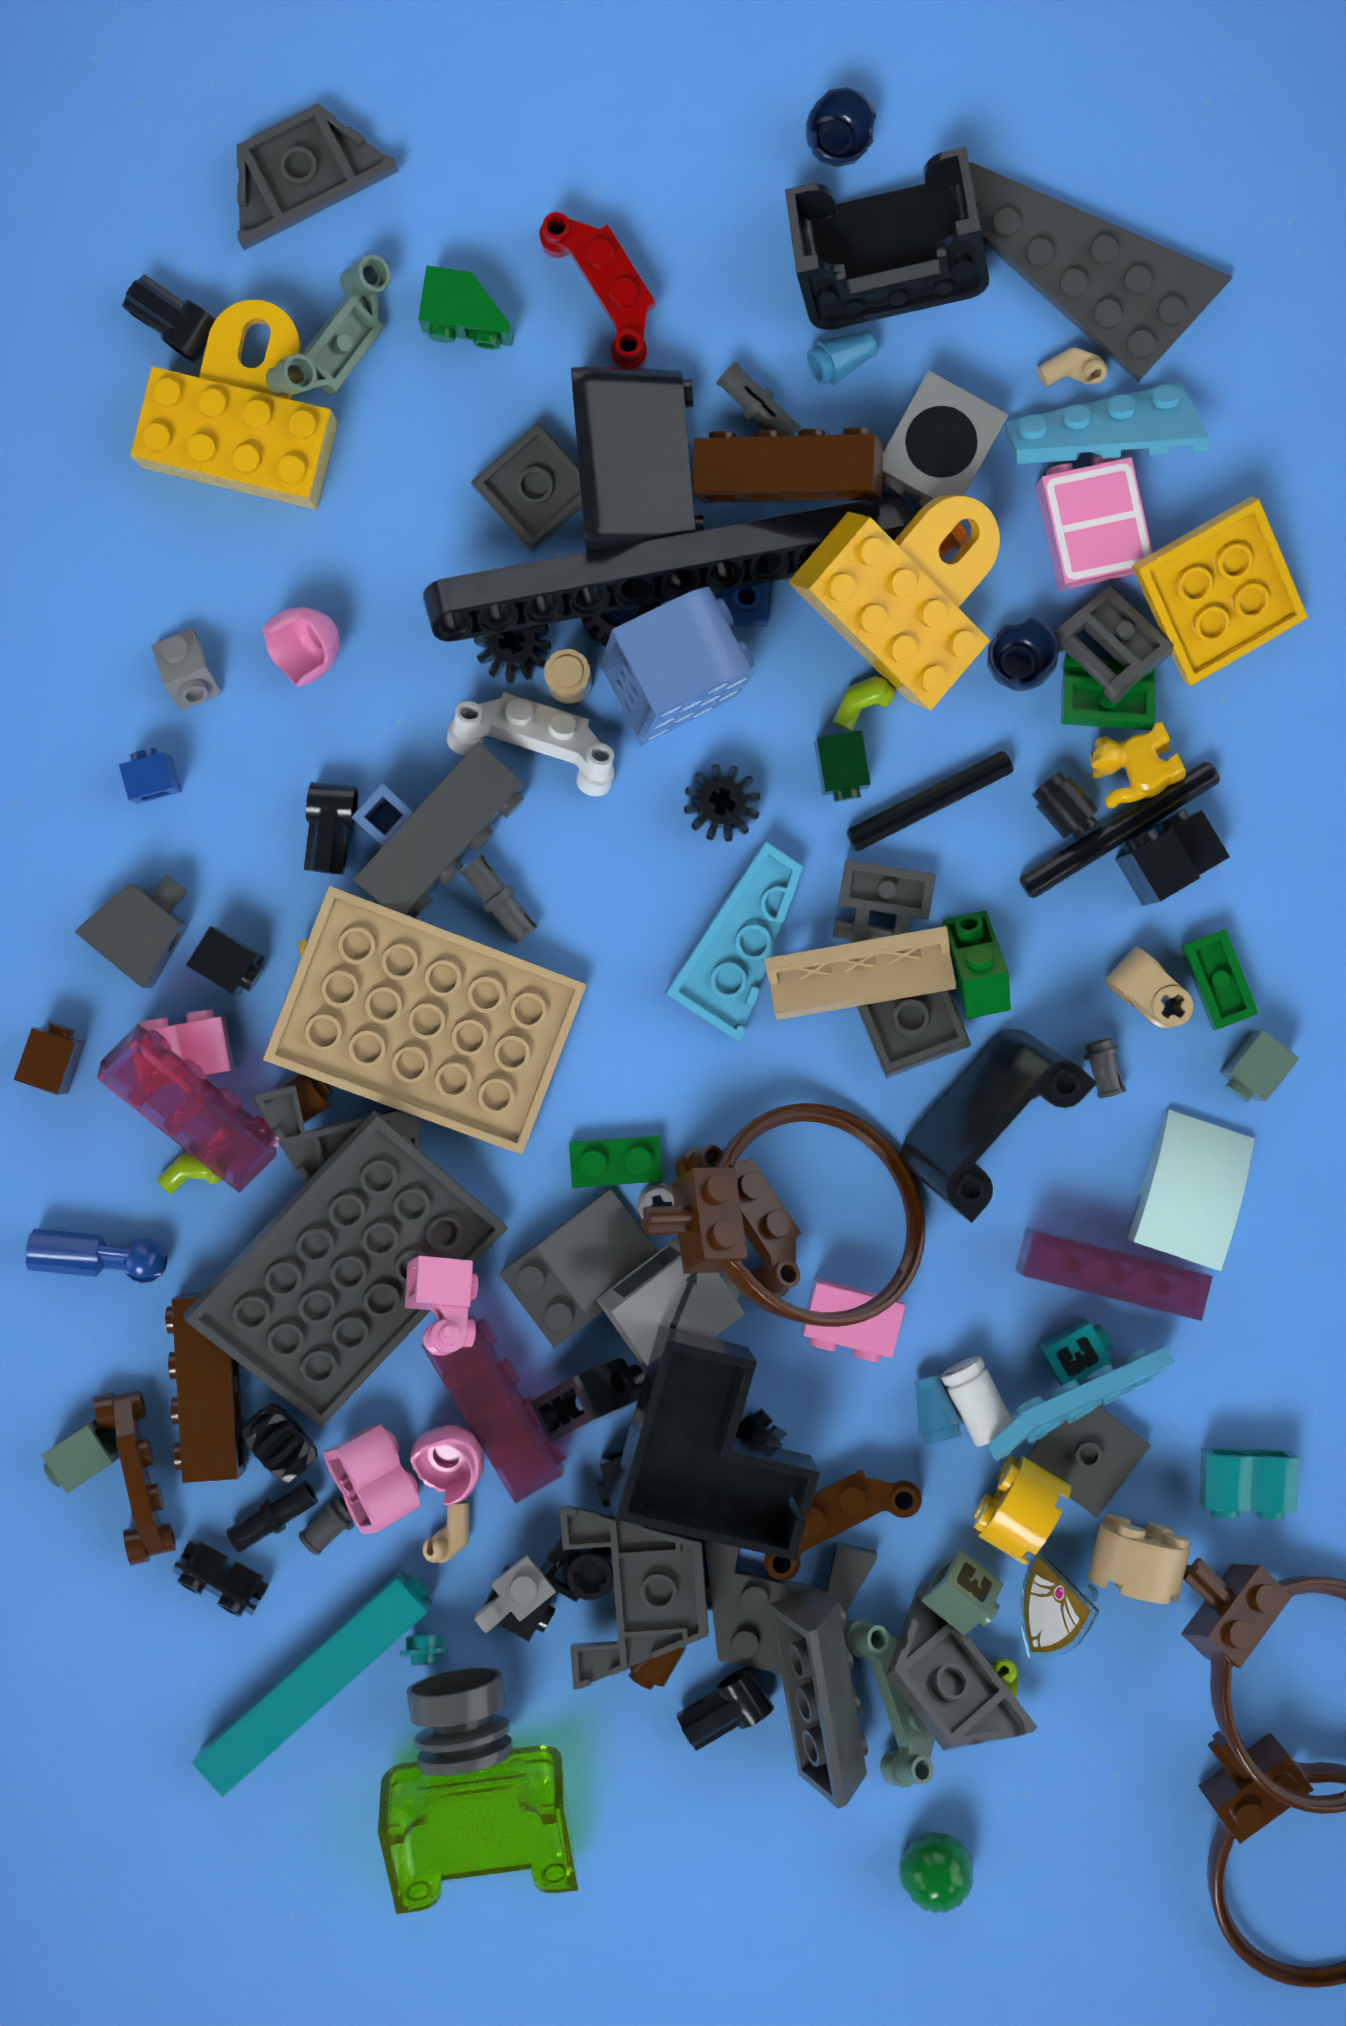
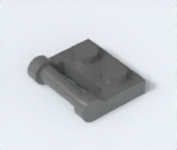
(1122, 634)

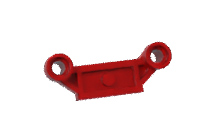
(610, 279)

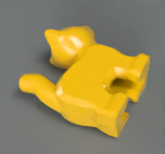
(1139, 757)

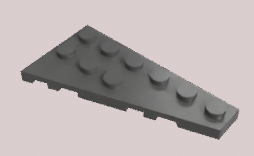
(1102, 278)

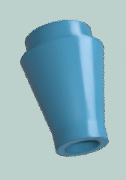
(839, 356)
(935, 1411)

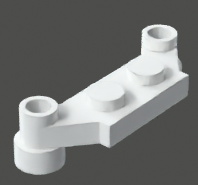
(537, 729)

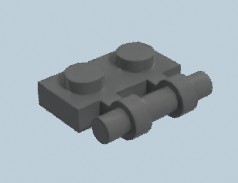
(882, 890)

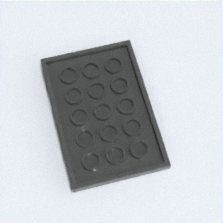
(326, 1279)

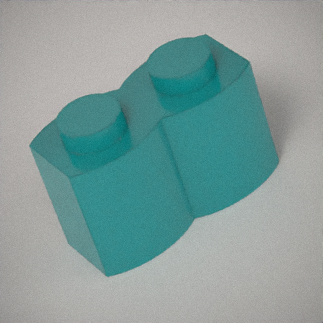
(1249, 1481)

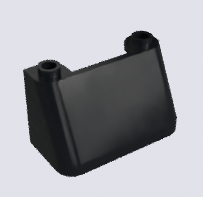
(890, 248)
(633, 454)
(980, 1108)

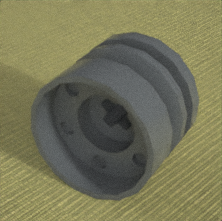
(460, 1721)

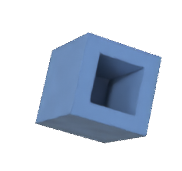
(382, 814)

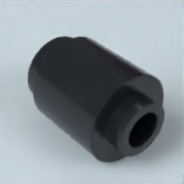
(1065, 806)

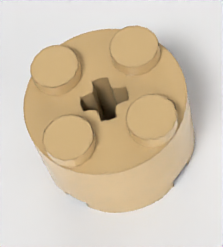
(1139, 1560)

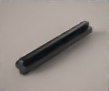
(930, 801)

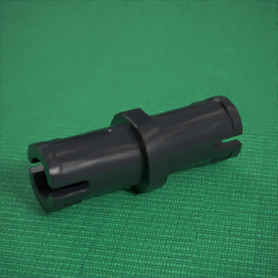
(272, 1516)

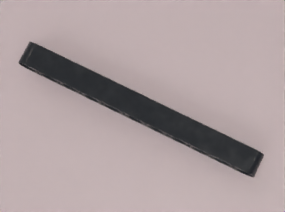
(640, 572)

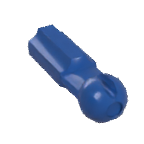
(89, 1254)

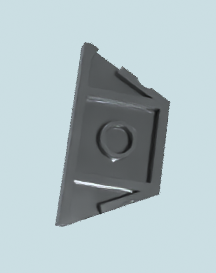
(301, 171)
(952, 1683)

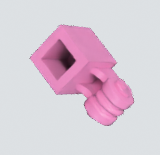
(447, 1290)

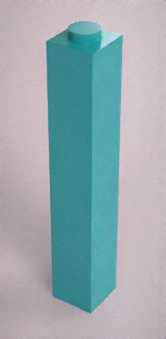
(313, 1681)

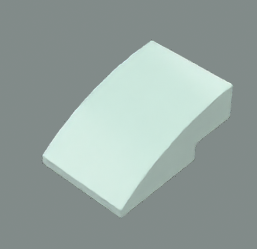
(1192, 1190)

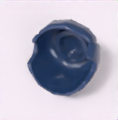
(840, 127)
(1023, 655)

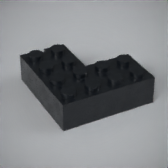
(687, 1467)

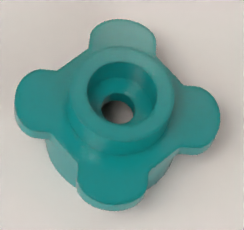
(424, 1649)

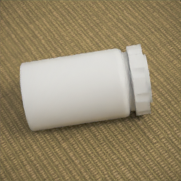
(977, 1400)

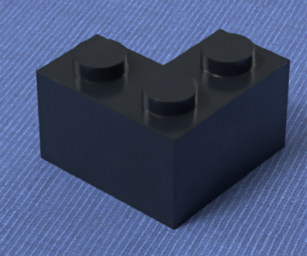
(1172, 859)

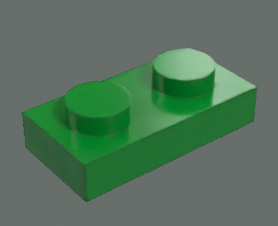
(1219, 979)
(615, 1161)

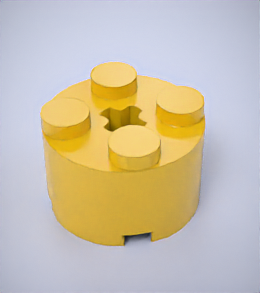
(1021, 1510)

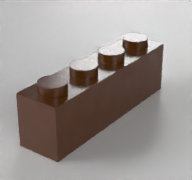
(788, 466)
(205, 1402)

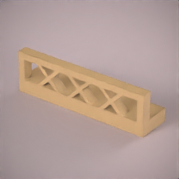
(860, 973)

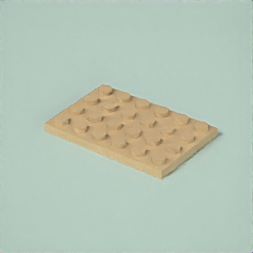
(424, 1020)

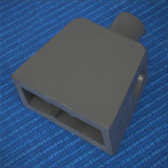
(138, 930)

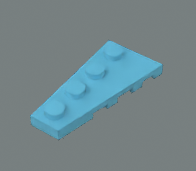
(1136, 420)
(728, 961)
(1075, 1401)

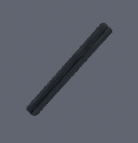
(1118, 830)

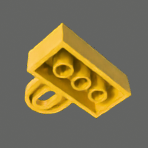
(228, 421)
(899, 596)

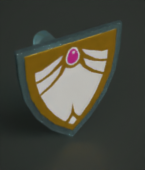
(1054, 1610)

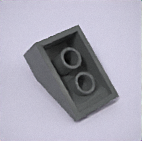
(576, 1265)

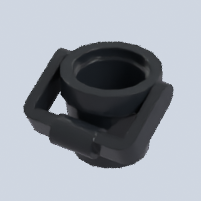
(585, 1571)

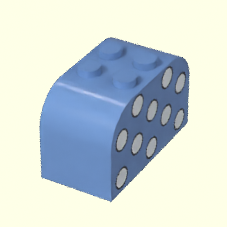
(675, 663)

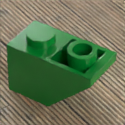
(459, 307)
(978, 965)

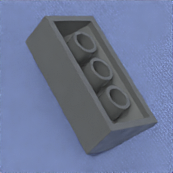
(441, 833)
(820, 1693)

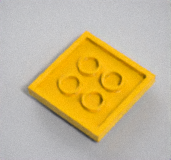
(1220, 590)

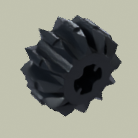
(519, 660)
(736, 798)
(279, 1443)

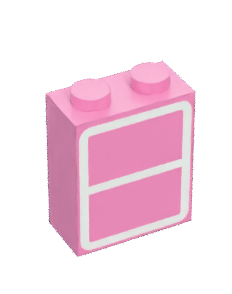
(1093, 521)

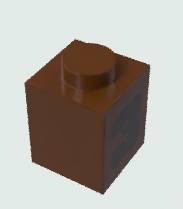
(50, 1059)

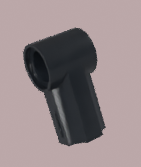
(179, 323)
(329, 819)
(736, 1703)

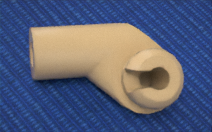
(1073, 364)
(450, 1538)

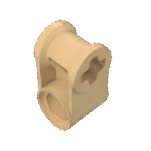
(1144, 983)

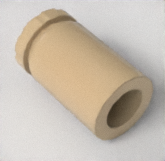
(568, 676)

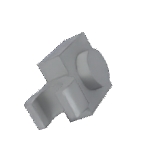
(519, 1591)

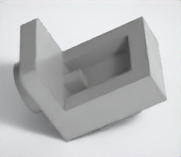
(185, 669)

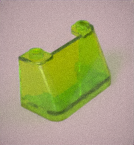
(476, 1826)

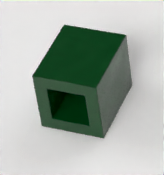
(842, 765)

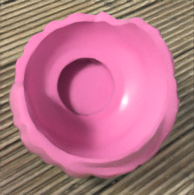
(302, 643)
(448, 1461)

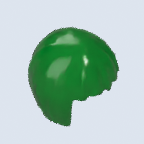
(936, 1872)

